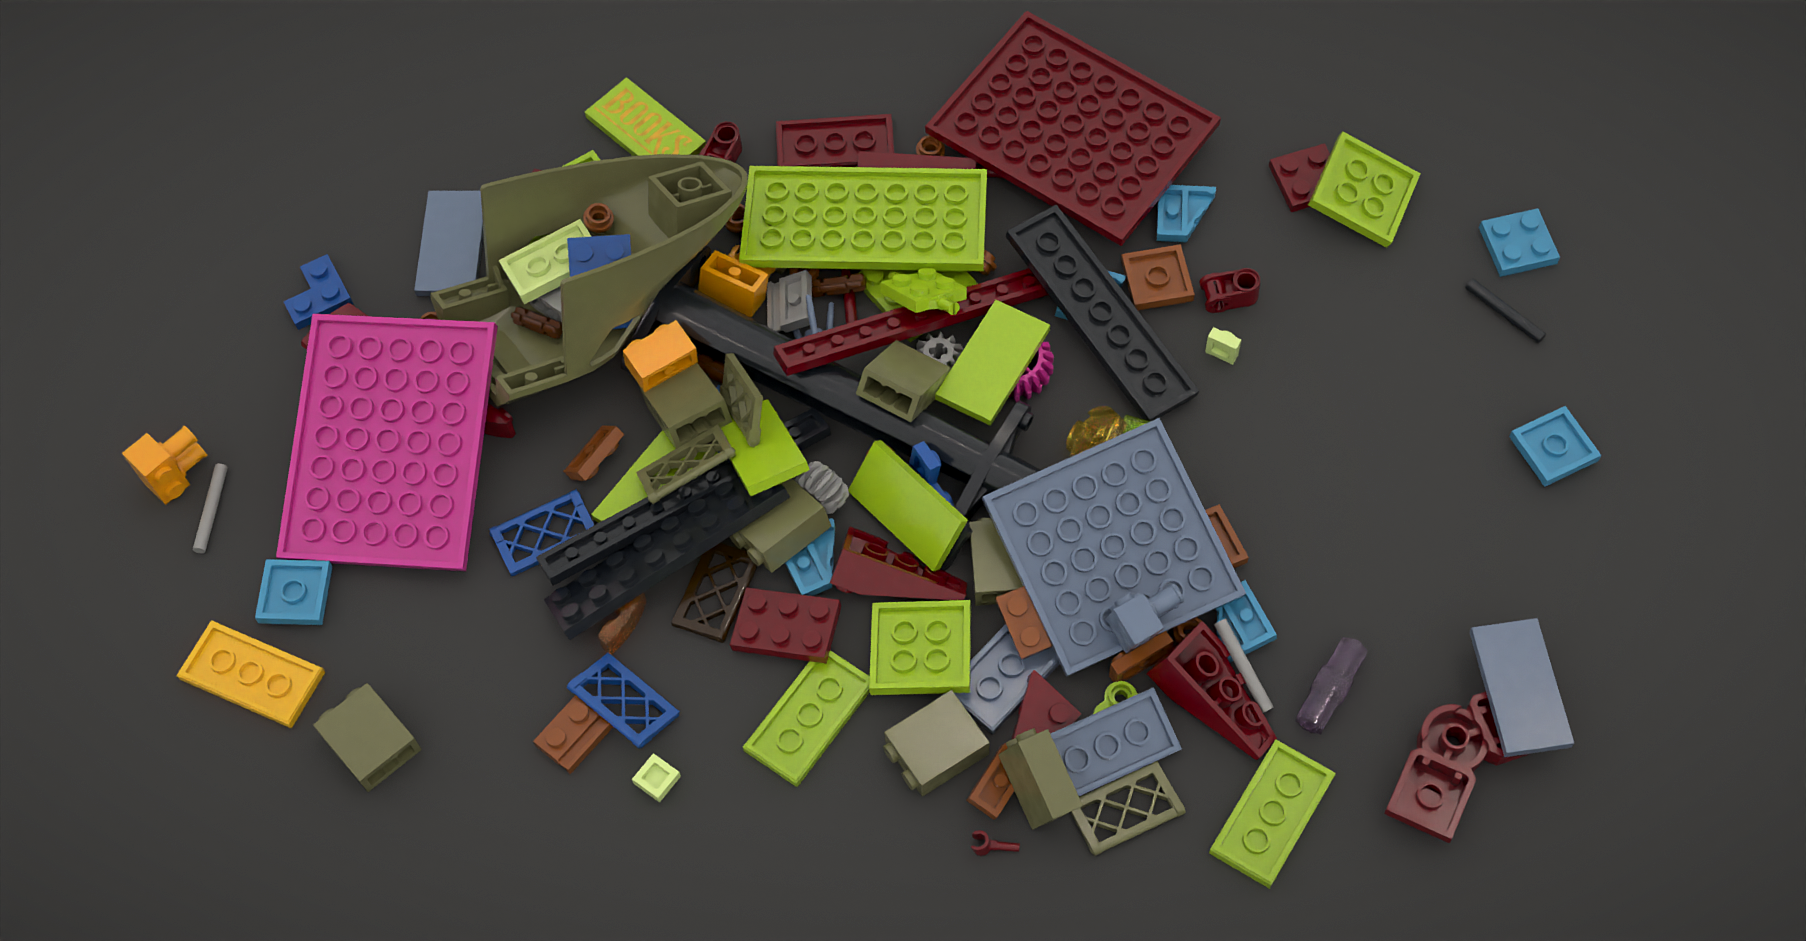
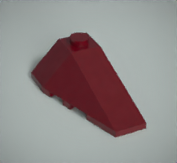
(873, 569)
(1205, 684)

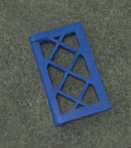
(521, 522)
(626, 677)

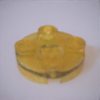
(1097, 429)

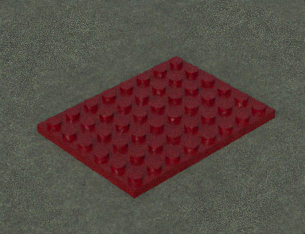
(1073, 127)

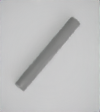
(210, 508)
(1243, 665)

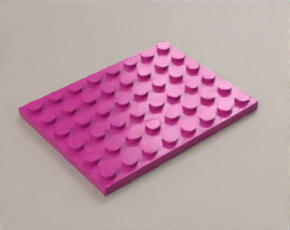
(388, 442)

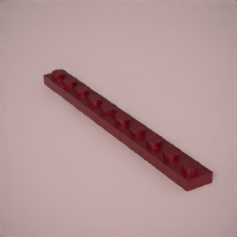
(902, 324)

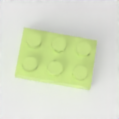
(543, 263)

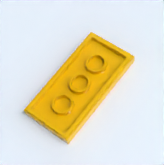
(251, 674)

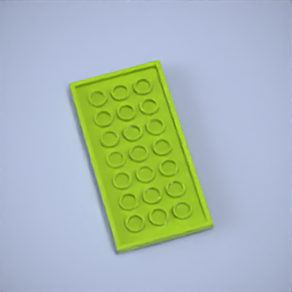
(864, 218)

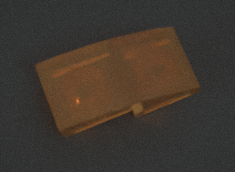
(617, 631)

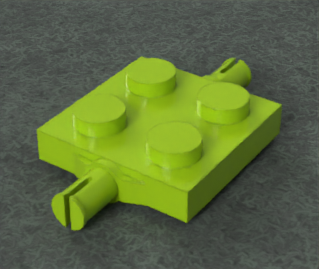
(924, 290)

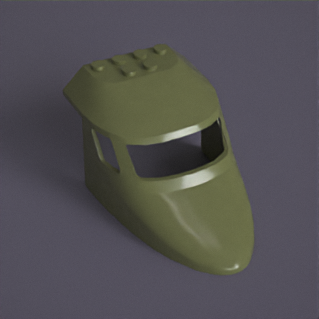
(664, 203)

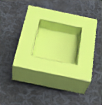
(1223, 345)
(656, 777)

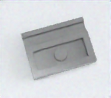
(788, 302)

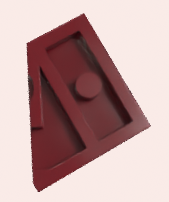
(1043, 708)

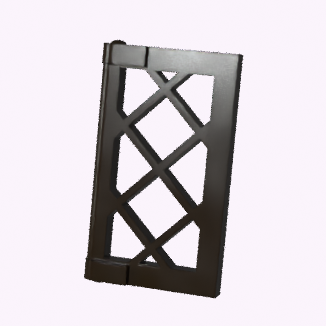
(690, 598)

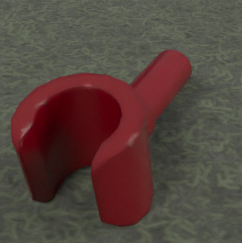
(991, 844)

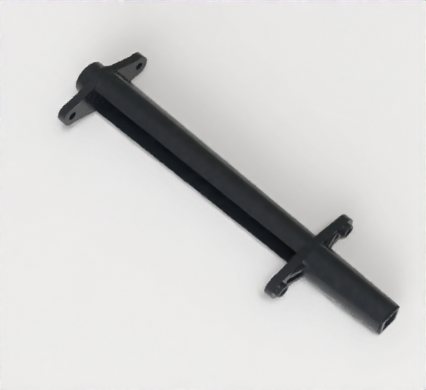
(833, 388)

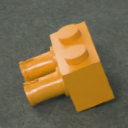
(734, 282)
(660, 355)
(165, 465)

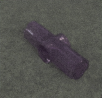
(1331, 685)

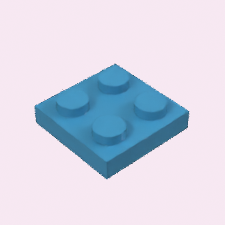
(1519, 242)
(1555, 446)
(293, 592)

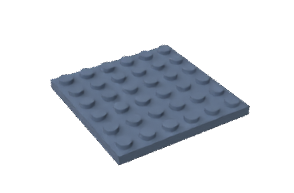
(1106, 529)

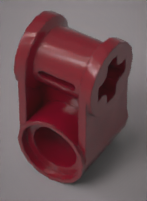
(723, 149)
(1228, 289)

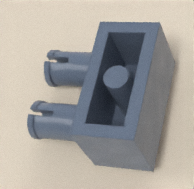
(1138, 618)

